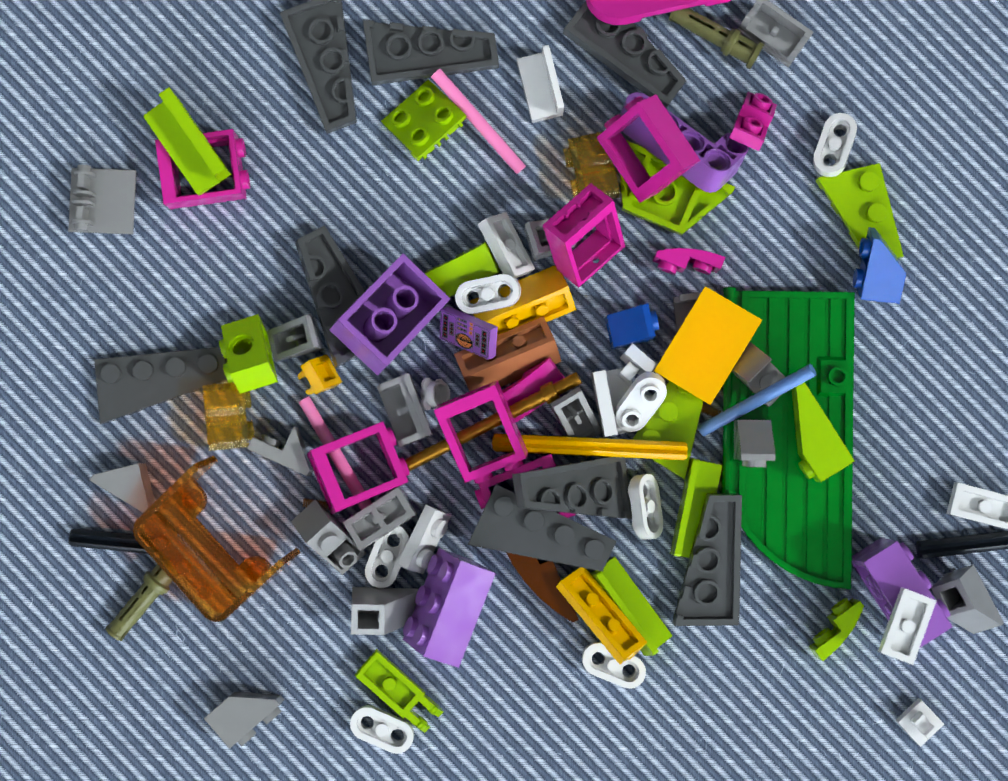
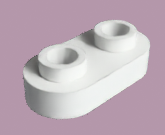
(834, 146)
(489, 294)
(638, 403)
(645, 506)
(386, 555)
(610, 669)
(381, 732)

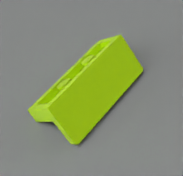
(186, 143)
(700, 479)
(633, 605)

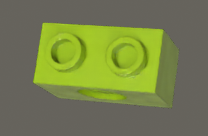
(248, 354)

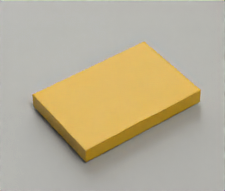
(708, 345)

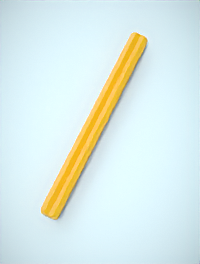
(595, 447)

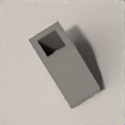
(753, 442)
(327, 537)
(967, 600)
(380, 609)
(240, 713)

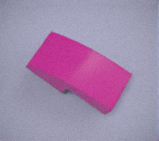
(753, 120)
(677, 259)
(531, 382)

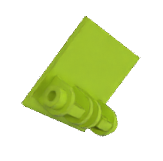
(424, 120)

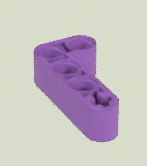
(718, 160)

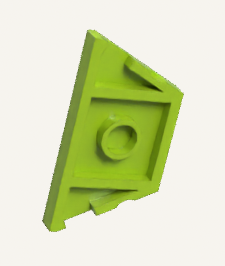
(674, 207)

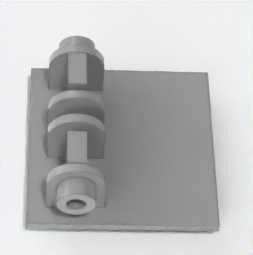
(102, 200)

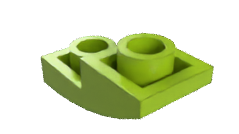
(466, 266)
(843, 619)

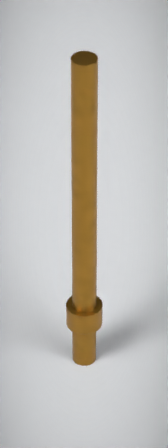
(548, 393)

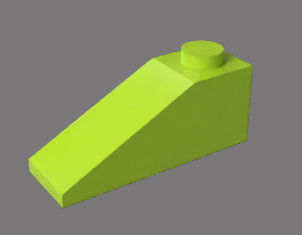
(816, 438)

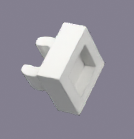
(636, 362)
(919, 722)

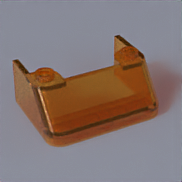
(194, 556)

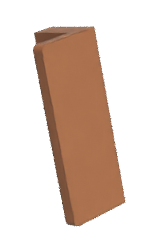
(515, 354)

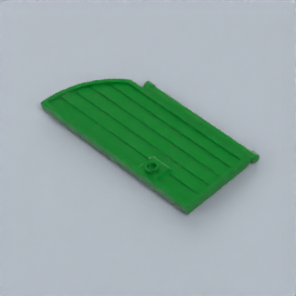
(784, 514)

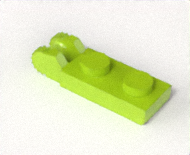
(396, 689)

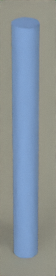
(757, 400)

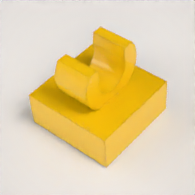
(320, 374)

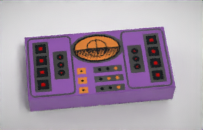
(468, 332)

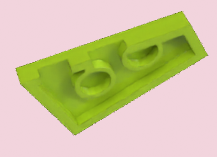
(862, 203)
(674, 421)

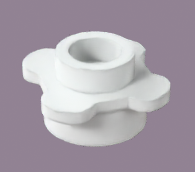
(433, 393)

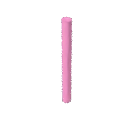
(478, 121)
(337, 456)

